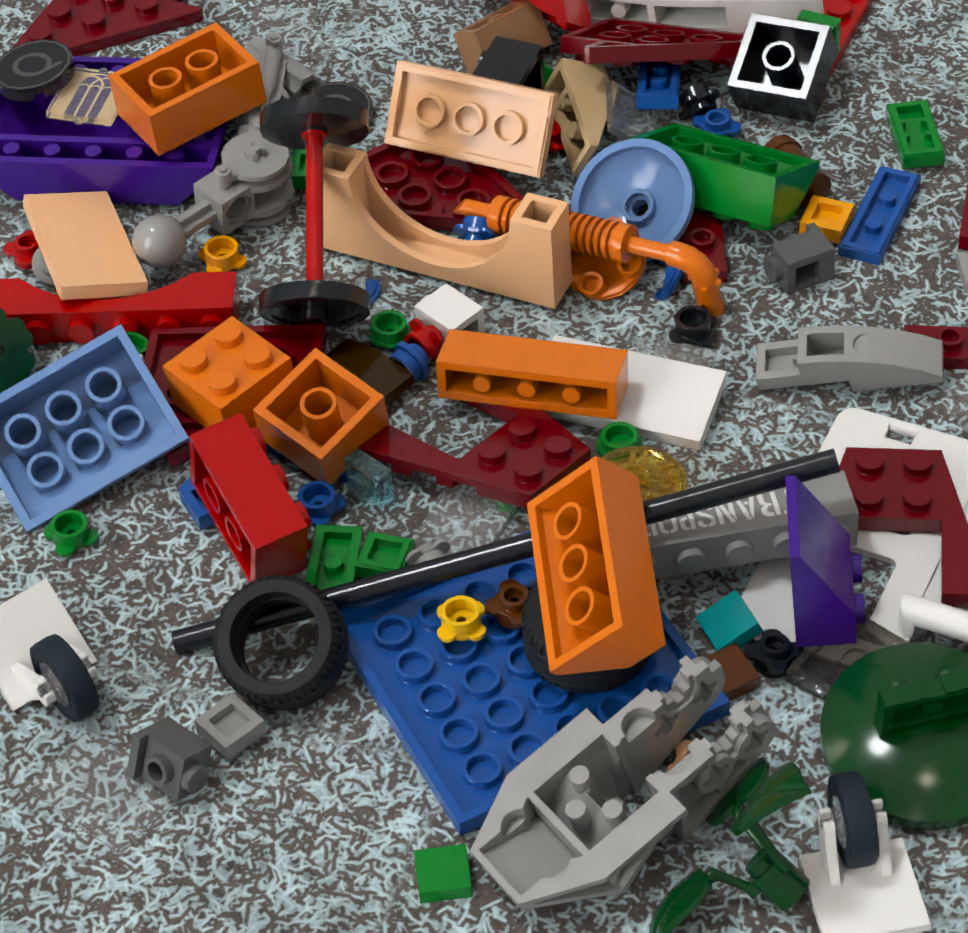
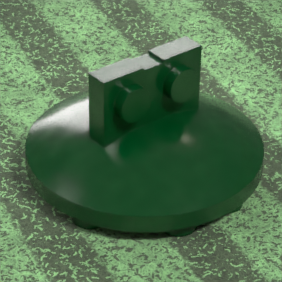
(905, 730)

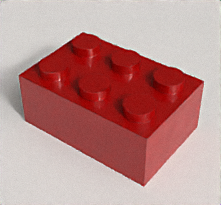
(249, 499)

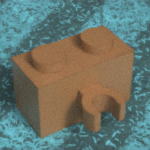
(513, 21)

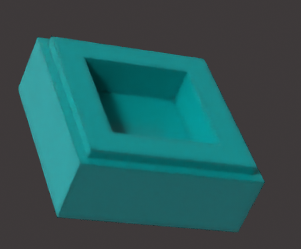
(729, 622)

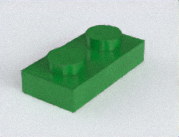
(334, 555)

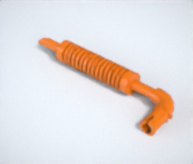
(617, 243)

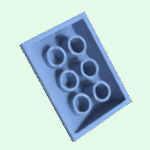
(81, 428)

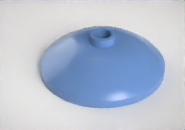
(638, 175)

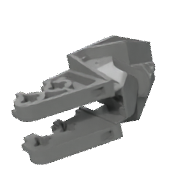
(561, 813)

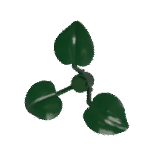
(768, 869)

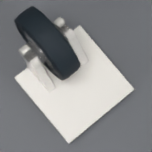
(45, 655)
(870, 878)

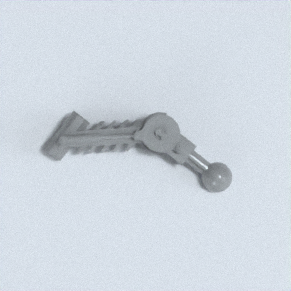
(254, 177)

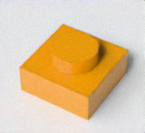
(829, 215)

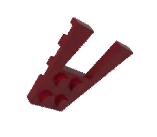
(506, 467)
(912, 494)

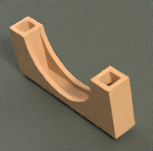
(522, 264)

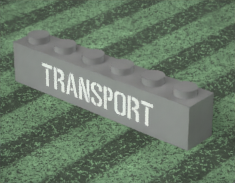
(742, 530)

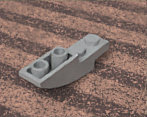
(857, 354)

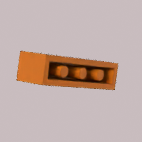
(532, 374)

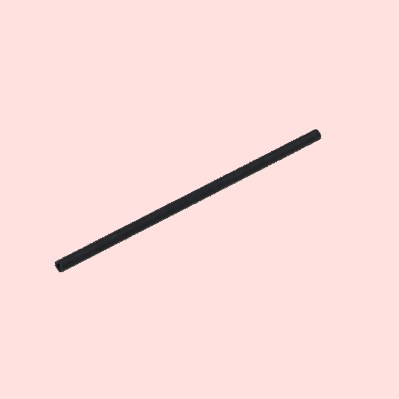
(521, 548)

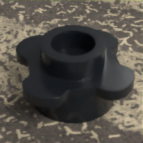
(697, 100)
(693, 326)
(772, 653)

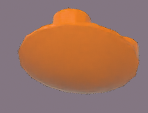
(604, 278)

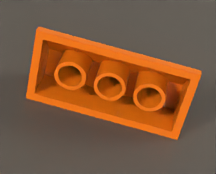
(595, 571)

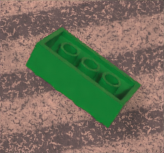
(738, 176)

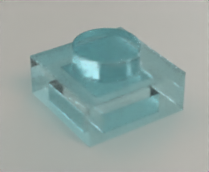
(369, 479)

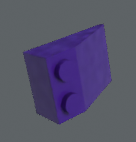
(821, 572)

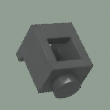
(801, 260)
(170, 758)

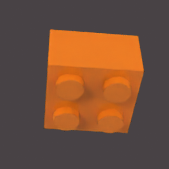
(225, 374)
(320, 416)

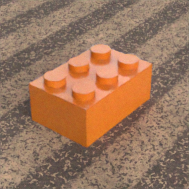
(187, 88)

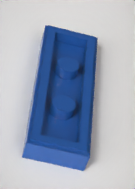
(658, 85)
(879, 215)

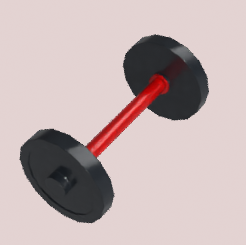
(310, 125)

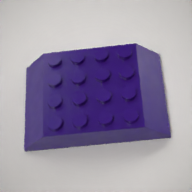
(65, 157)

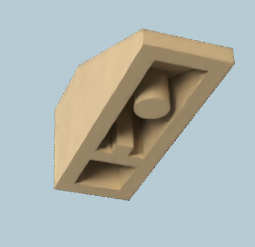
(579, 108)

